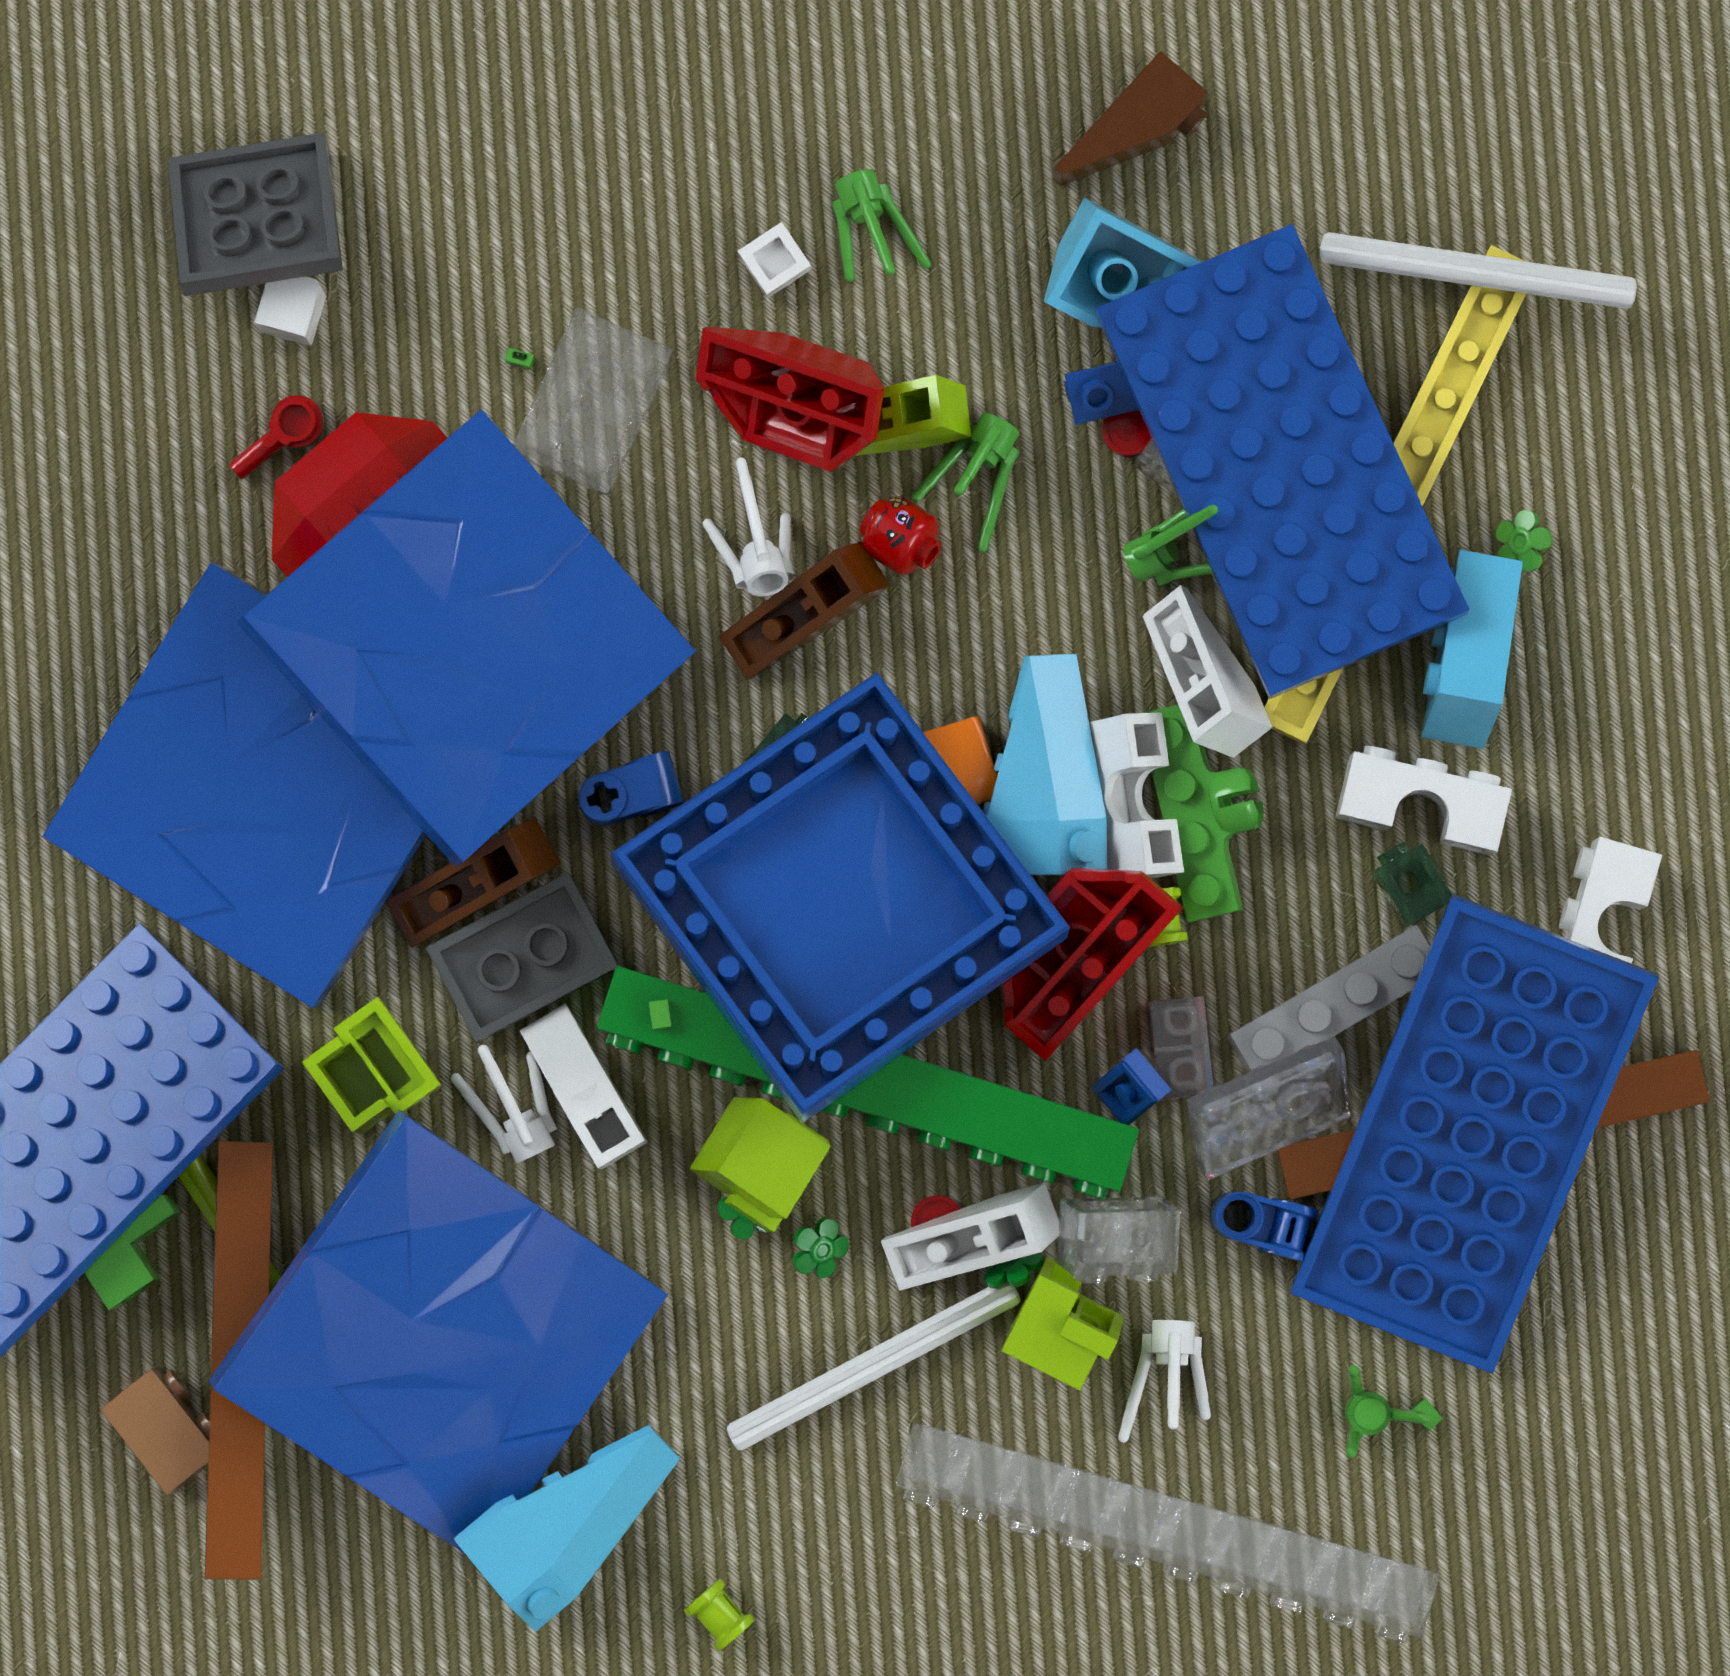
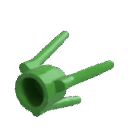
(863, 201)
(989, 443)
(1157, 551)
(1370, 1413)

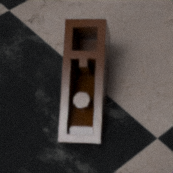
(1141, 119)
(804, 609)
(480, 880)

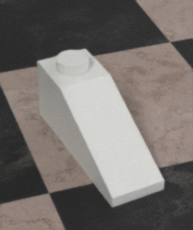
(1205, 676)
(973, 1237)

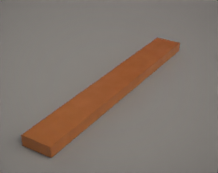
(1637, 1093)
(239, 1291)

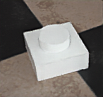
(774, 260)

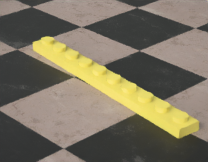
(1424, 445)

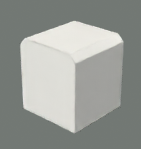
(291, 309)

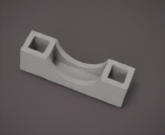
(1333, 1002)

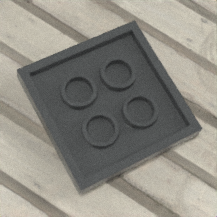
(254, 214)

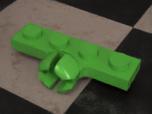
(1205, 819)

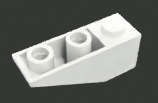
(583, 1087)

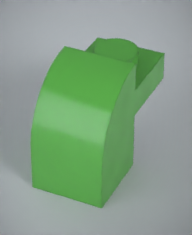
(124, 1267)

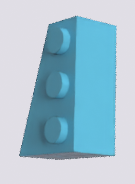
(1472, 652)

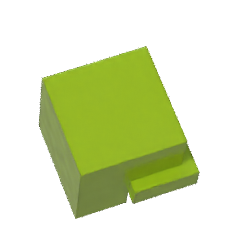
(371, 1068)
(760, 1159)
(1062, 1328)

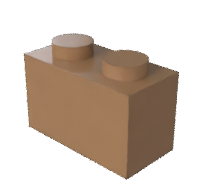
(161, 1428)

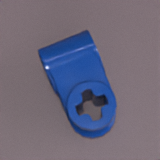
(643, 789)
(1267, 1224)

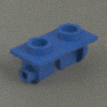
(1098, 393)

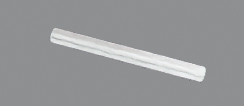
(1478, 270)
(871, 1365)

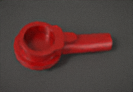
(293, 423)

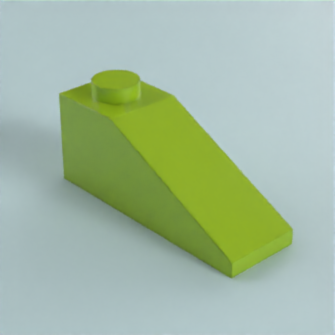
(921, 415)

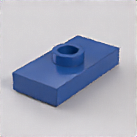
(1130, 1088)

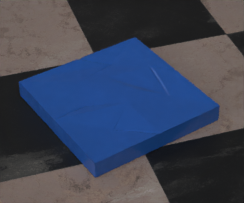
(466, 637)
(238, 804)
(839, 896)
(437, 1334)

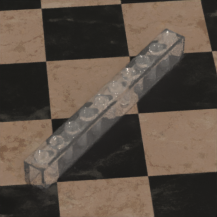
(1166, 1530)

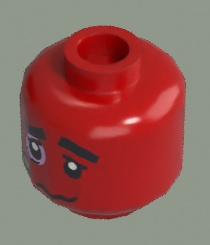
(900, 535)

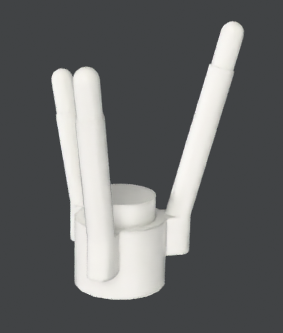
(762, 566)
(525, 1132)
(1173, 1344)

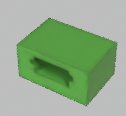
(519, 359)
(660, 1014)
(1425, 1407)

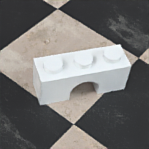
(1125, 754)
(1470, 806)
(1609, 876)

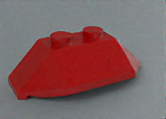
(791, 394)
(343, 480)
(1110, 924)

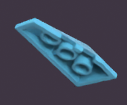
(1106, 259)
(1048, 777)
(555, 1539)

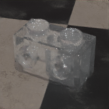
(1118, 1238)

